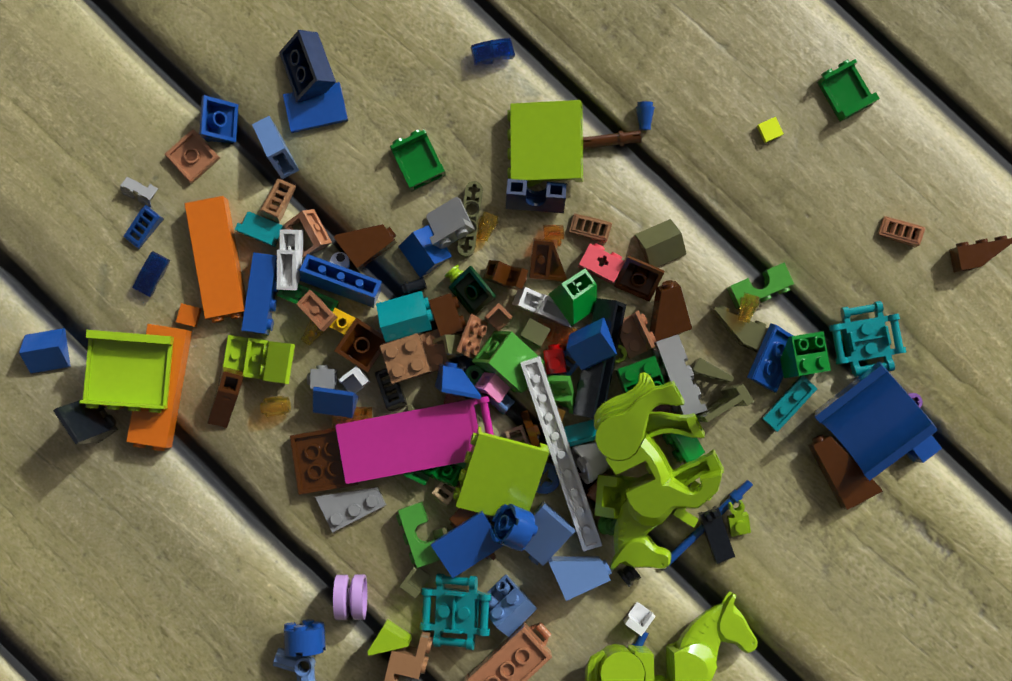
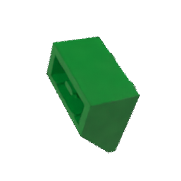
(576, 296)
(805, 355)
(629, 375)
(684, 447)

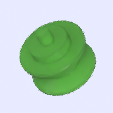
(607, 525)

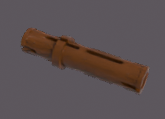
(612, 139)

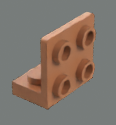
(635, 335)

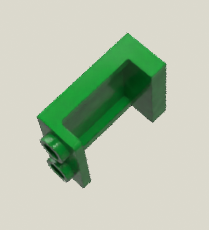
(846, 90)
(417, 159)

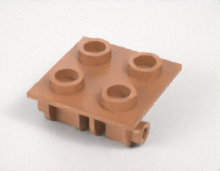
(472, 336)

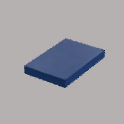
(316, 111)
(767, 365)
(466, 544)

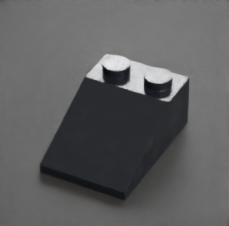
(86, 424)

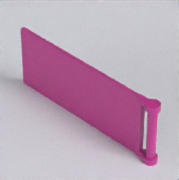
(409, 440)

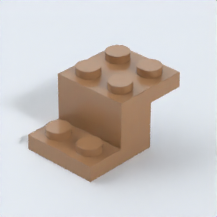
(413, 356)
(409, 660)

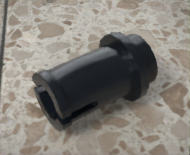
(414, 286)

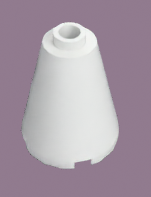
(589, 461)

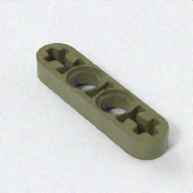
(474, 218)

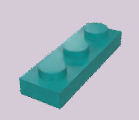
(789, 403)

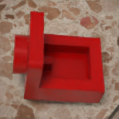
(555, 359)

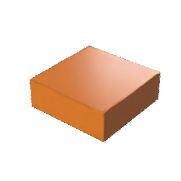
(188, 315)

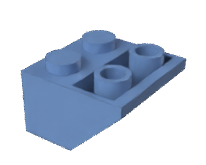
(509, 606)

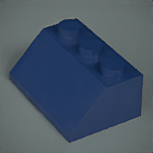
(307, 65)

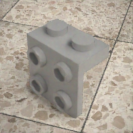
(449, 223)

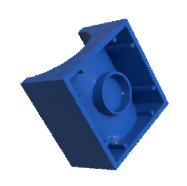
(875, 420)

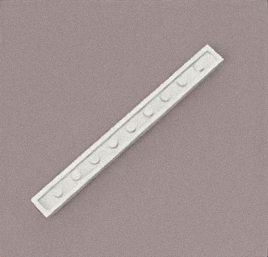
(561, 453)

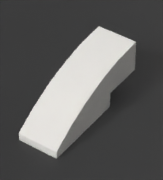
(289, 259)
(539, 305)

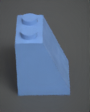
(551, 534)
(579, 573)

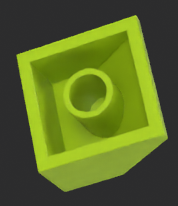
(277, 362)

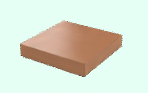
(192, 156)

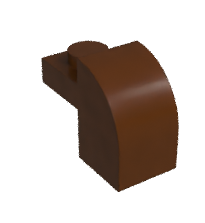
(505, 275)

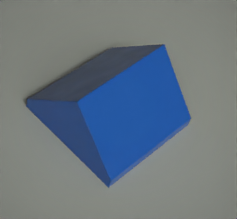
(218, 120)
(421, 253)
(591, 344)
(45, 351)
(334, 402)

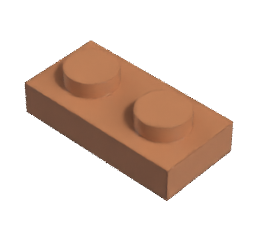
(316, 310)

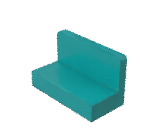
(260, 229)
(580, 432)

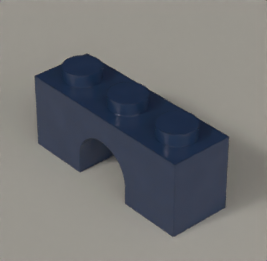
(550, 199)

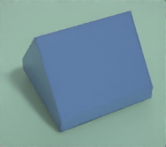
(504, 405)

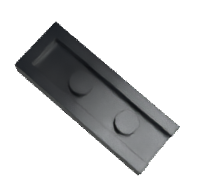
(716, 535)

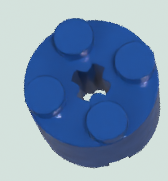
(513, 527)
(304, 638)

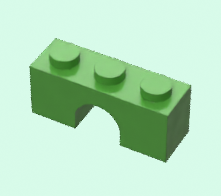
(776, 280)
(410, 518)

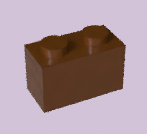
(446, 315)

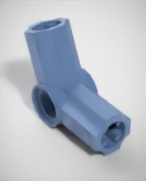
(293, 664)

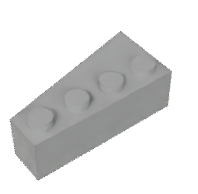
(673, 368)

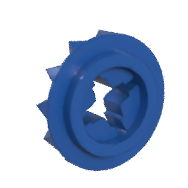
(547, 486)

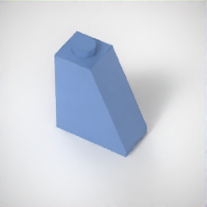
(275, 147)

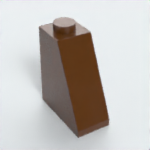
(366, 244)
(669, 311)

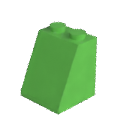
(503, 357)

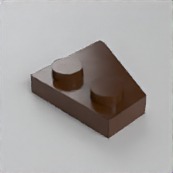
(545, 261)
(532, 430)

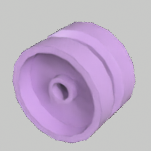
(350, 597)

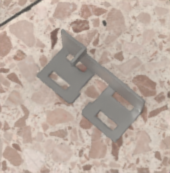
(143, 191)

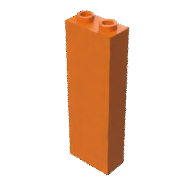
(216, 258)
(159, 428)

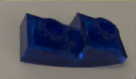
(492, 50)
(151, 273)

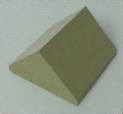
(661, 243)

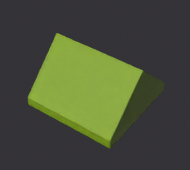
(390, 638)

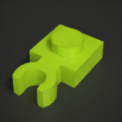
(739, 520)

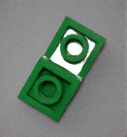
(446, 474)

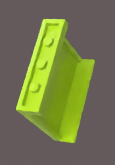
(546, 141)
(127, 370)
(499, 473)

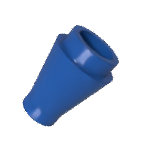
(645, 114)

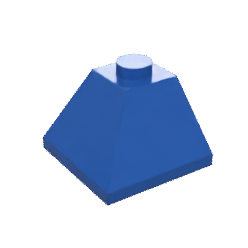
(454, 381)

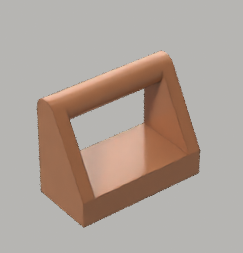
(313, 228)

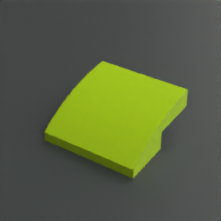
(245, 355)

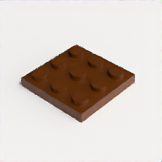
(318, 461)

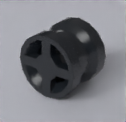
(629, 575)

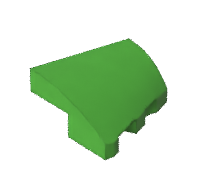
(562, 390)

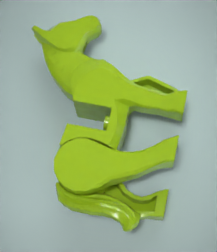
(625, 439)
(687, 659)

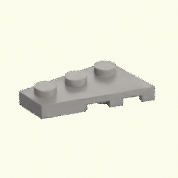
(349, 506)

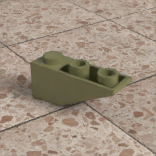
(746, 334)

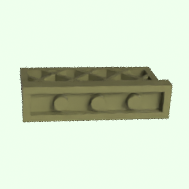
(732, 397)

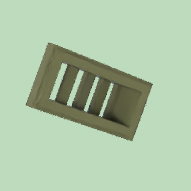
(708, 370)

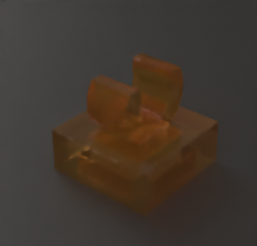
(553, 232)

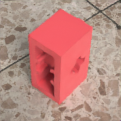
(606, 272)

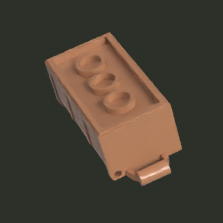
(516, 657)

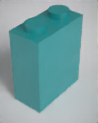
(404, 316)

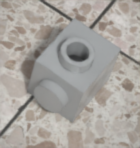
(322, 377)

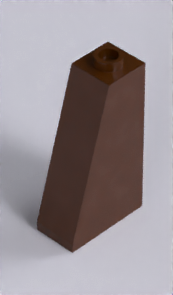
(842, 473)

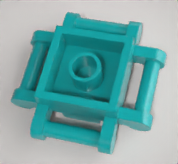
(866, 338)
(456, 611)

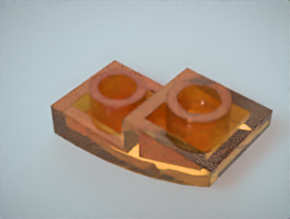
(558, 333)

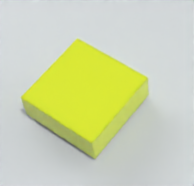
(770, 130)

